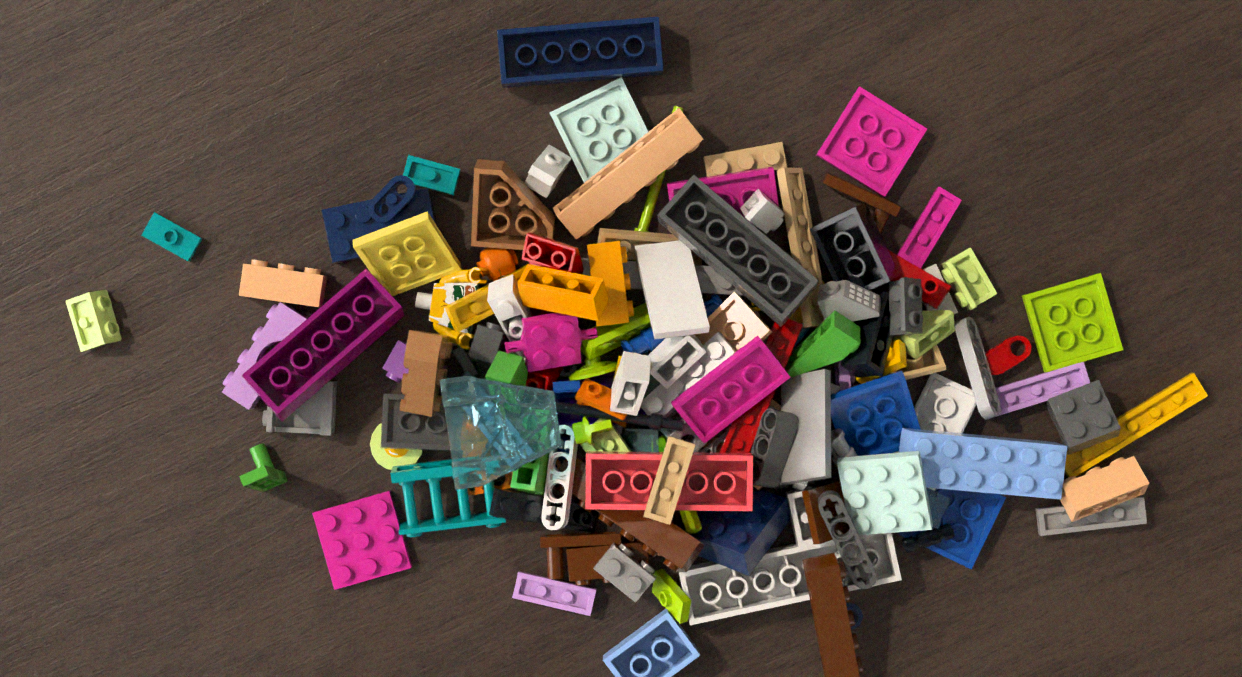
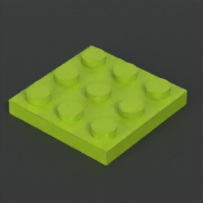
(1072, 322)

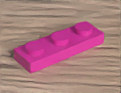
(929, 227)

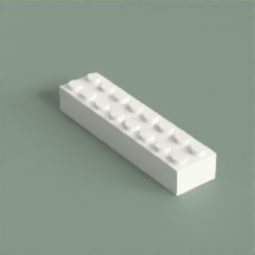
(777, 578)

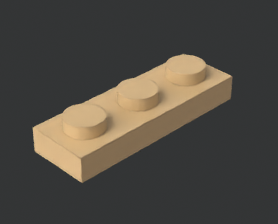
(746, 159)
(669, 480)

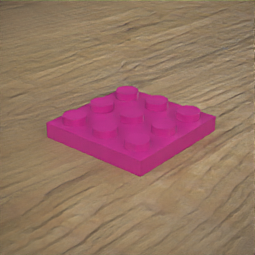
(871, 142)
(362, 540)

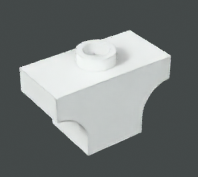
(547, 170)

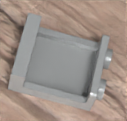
(312, 417)

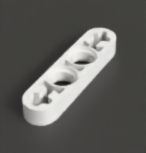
(565, 478)

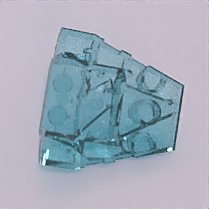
(496, 427)

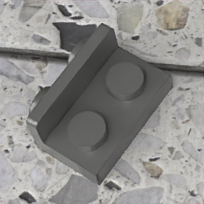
(905, 307)

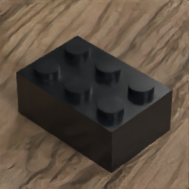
(855, 249)

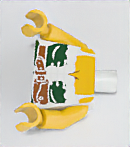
(446, 292)

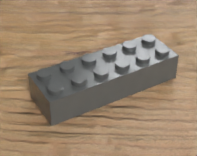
(737, 250)

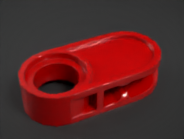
(1001, 358)

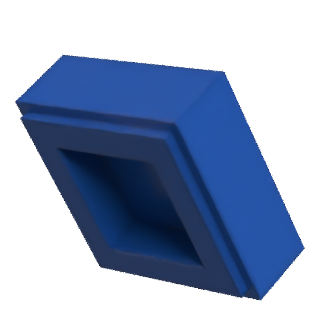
(566, 389)

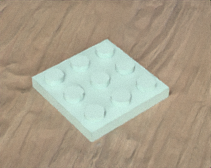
(599, 127)
(885, 492)

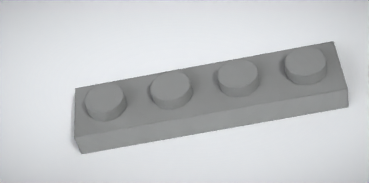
(1056, 520)

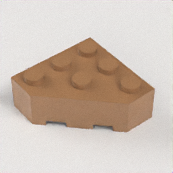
(505, 208)
(425, 360)

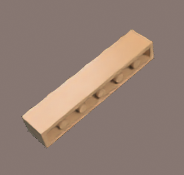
(628, 174)

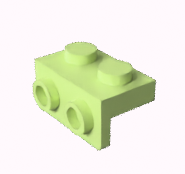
(968, 279)

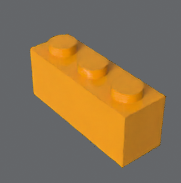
(606, 263)
(563, 292)

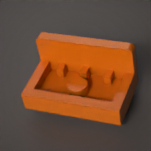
(599, 397)

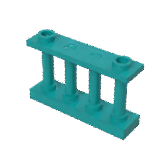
(433, 473)

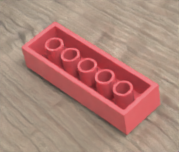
(710, 483)

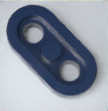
(390, 196)

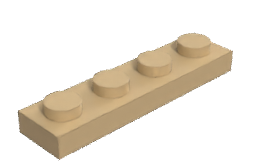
(633, 238)

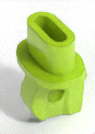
(584, 430)

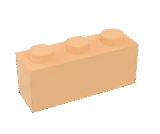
(283, 284)
(1103, 488)

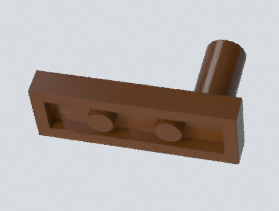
(883, 206)
(555, 542)

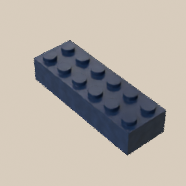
(580, 52)

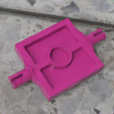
(550, 341)

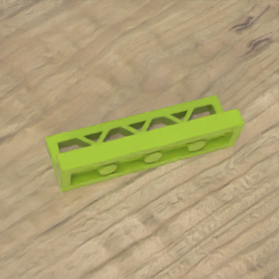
(611, 335)

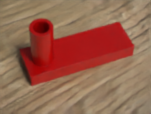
(933, 289)

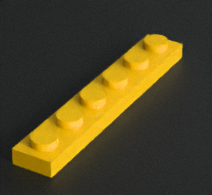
(1139, 422)

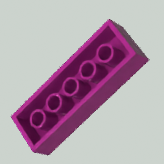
(323, 345)

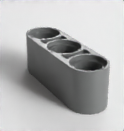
(772, 446)

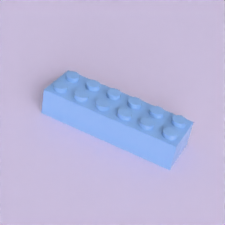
(988, 463)

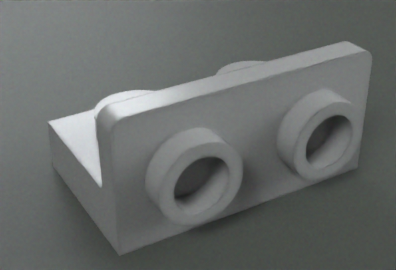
(625, 571)

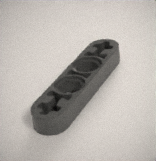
(848, 539)

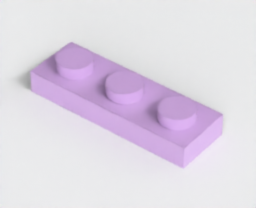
(554, 593)

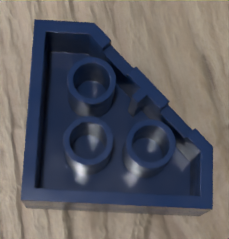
(742, 537)

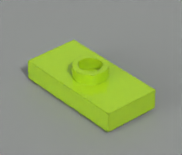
(671, 596)

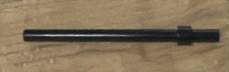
(654, 421)

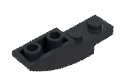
(529, 507)

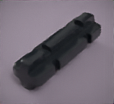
(928, 538)

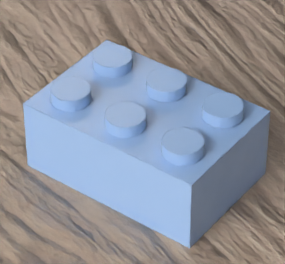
(653, 650)

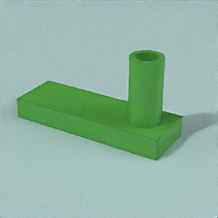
(265, 475)

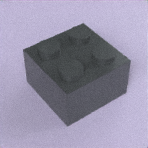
(1083, 417)

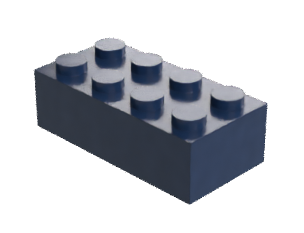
(353, 221)

